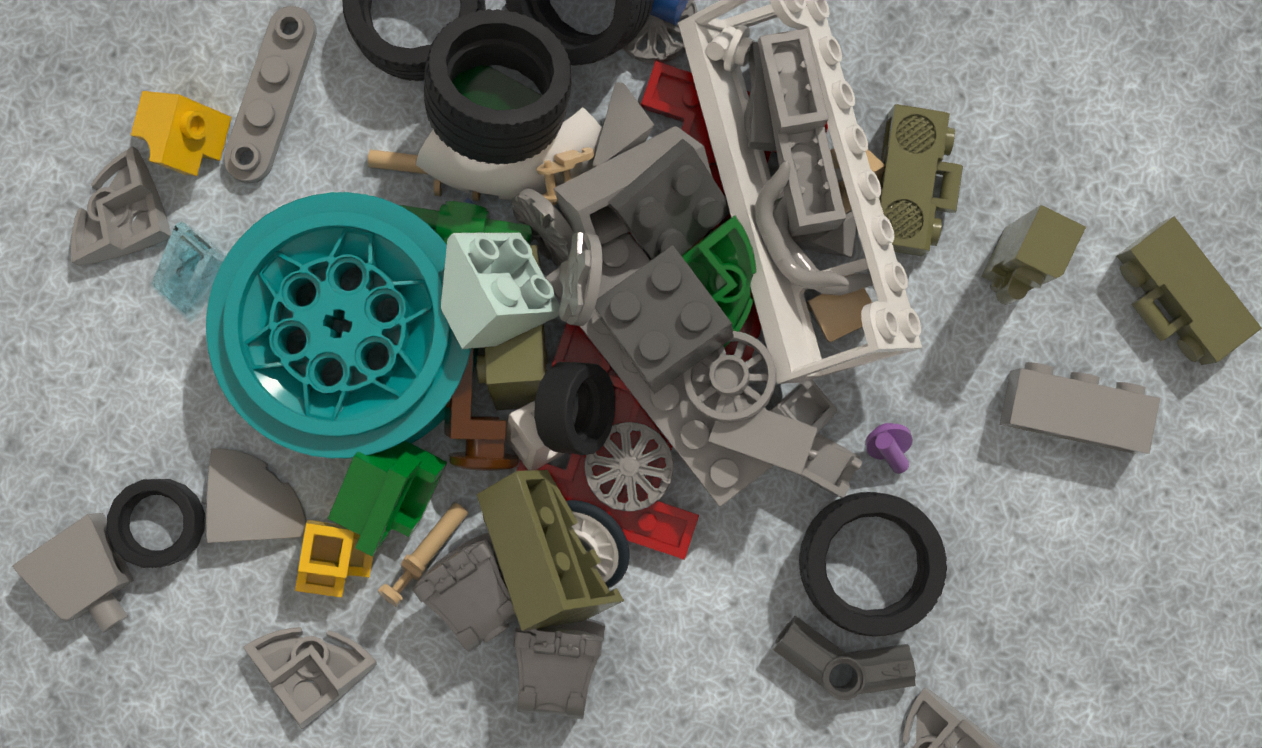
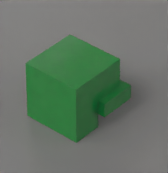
(386, 493)

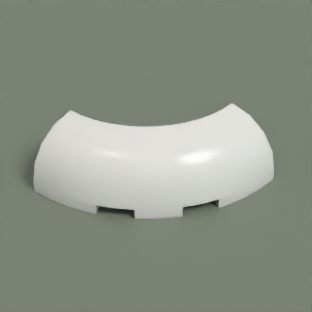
(509, 179)

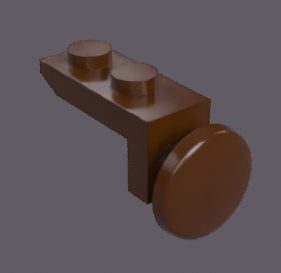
(482, 433)

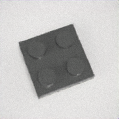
(671, 202)

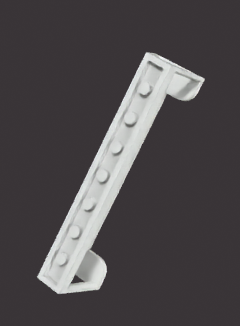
(890, 322)

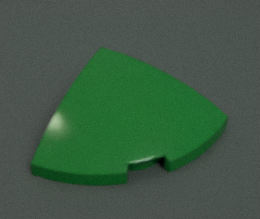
(725, 268)

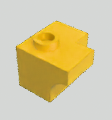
(179, 131)
(328, 559)

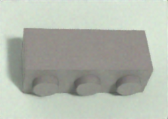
(586, 197)
(1080, 409)

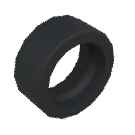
(555, 408)
(119, 523)

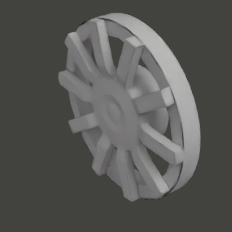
(731, 378)

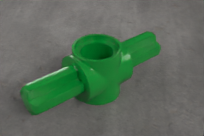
(466, 218)

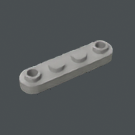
(270, 94)

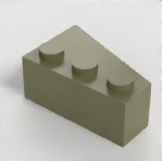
(515, 366)
(540, 553)

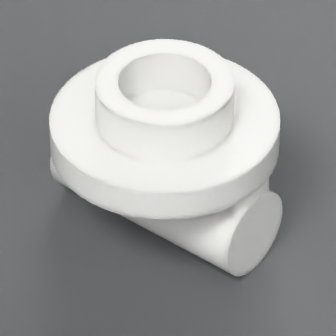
(731, 46)

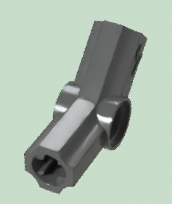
(871, 669)

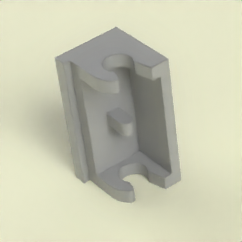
(830, 466)

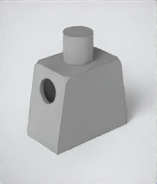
(79, 573)

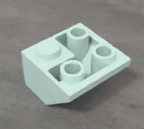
(493, 289)

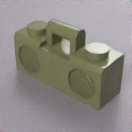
(912, 157)
(1031, 253)
(1190, 289)

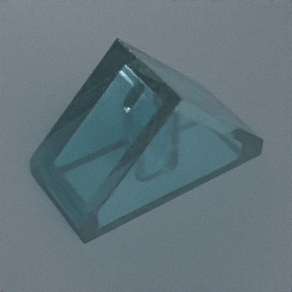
(187, 266)

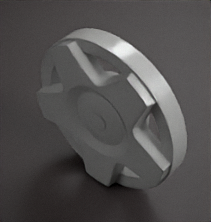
(581, 279)

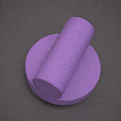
(890, 443)

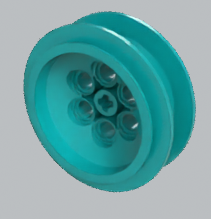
(257, 309)

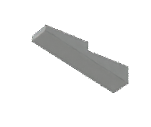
(799, 132)

